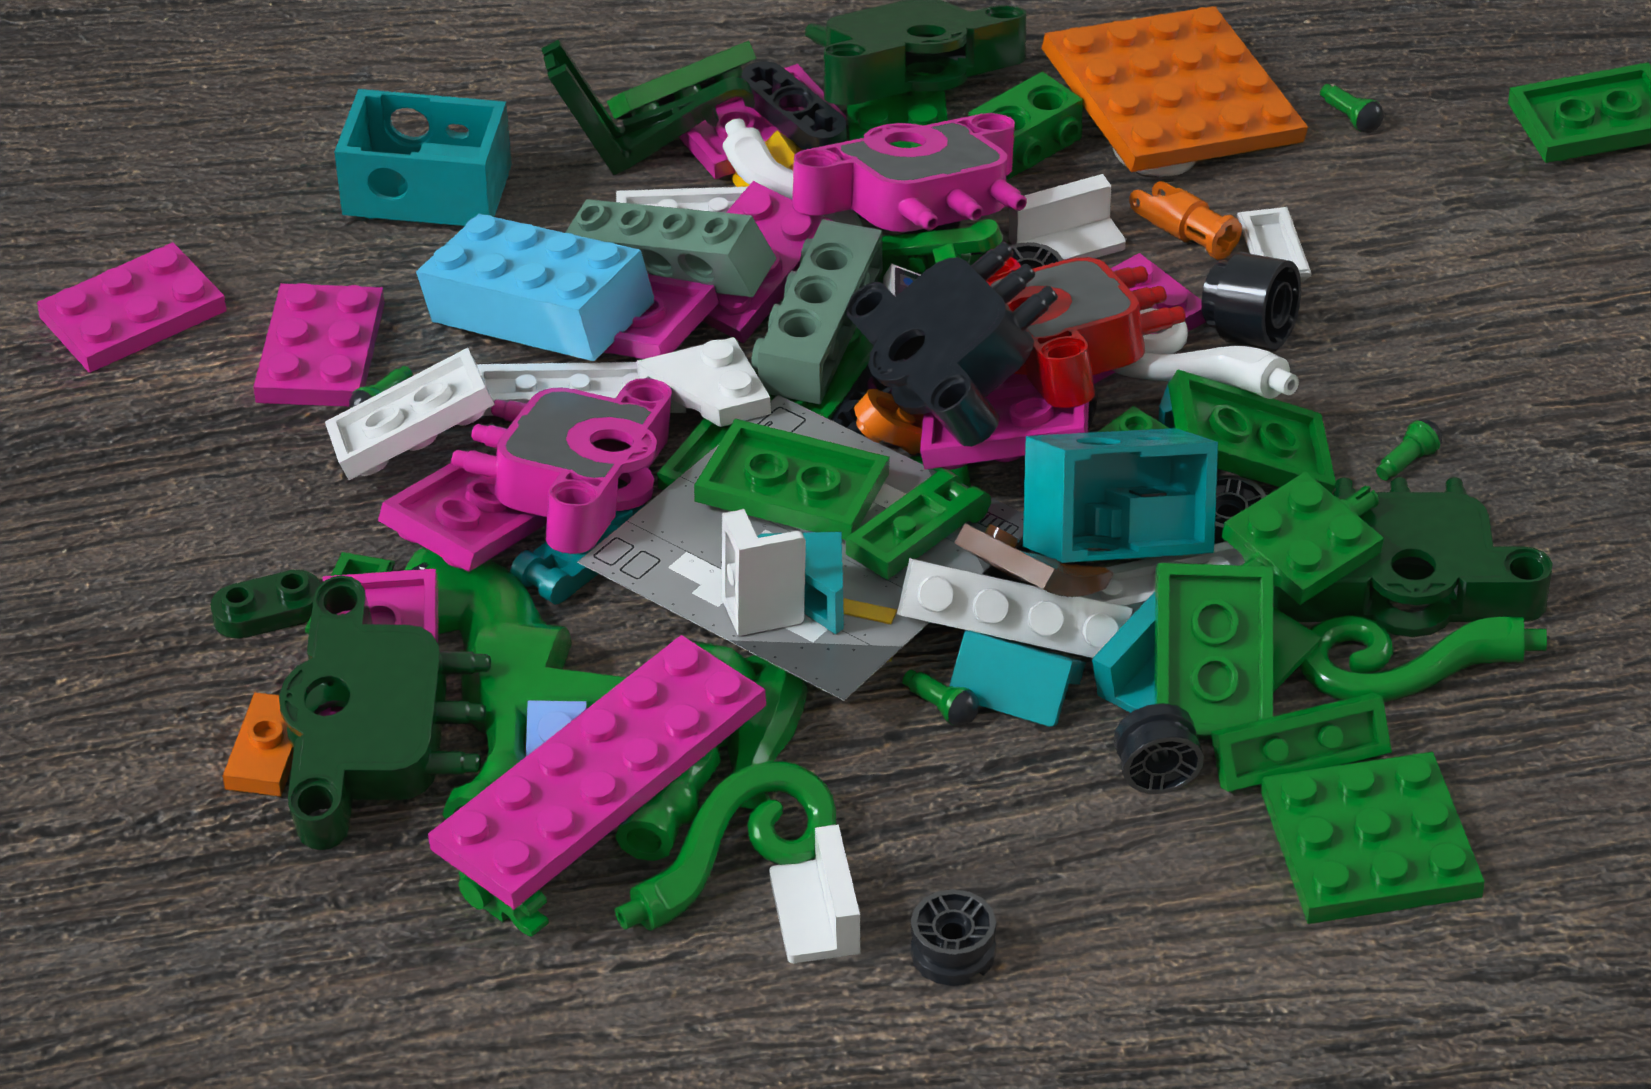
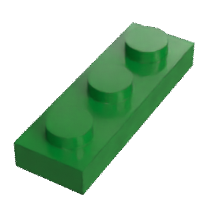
(683, 81)
(1301, 741)

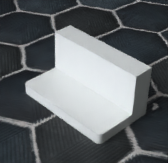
(1069, 220)
(761, 576)
(818, 902)

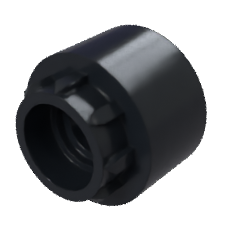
(1252, 299)

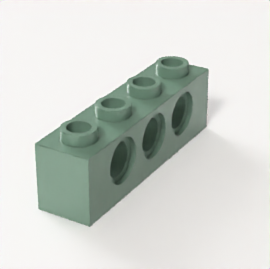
(684, 243)
(811, 324)

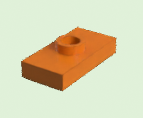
(261, 751)

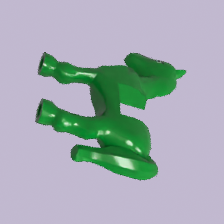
(528, 664)

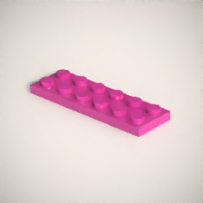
(596, 771)

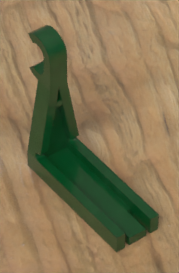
(644, 132)

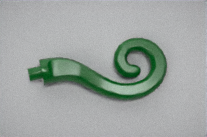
(1474, 643)
(678, 887)

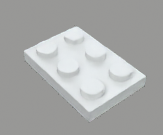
(409, 415)

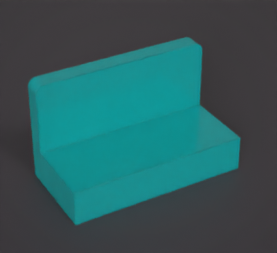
(1127, 662)
(1015, 677)

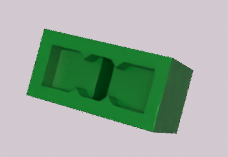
(1044, 118)

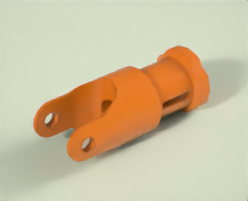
(1188, 218)

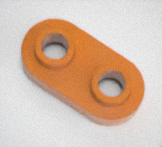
(884, 421)

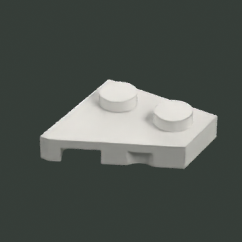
(711, 380)

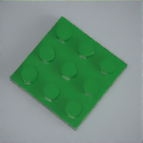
(1371, 837)

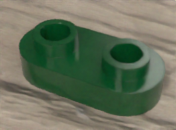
(264, 604)

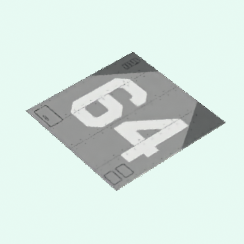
(675, 560)

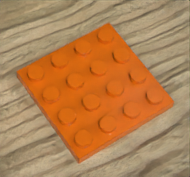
(1174, 88)

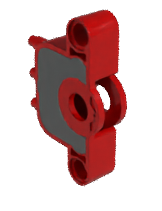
(1089, 326)

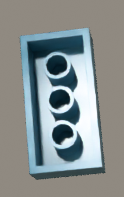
(536, 286)

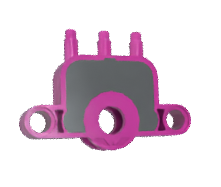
(944, 181)
(568, 453)

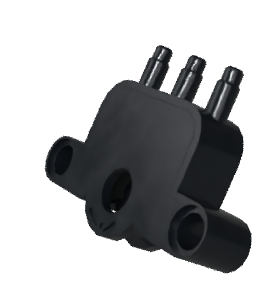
(951, 339)

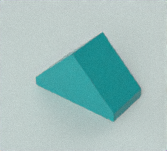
(823, 578)

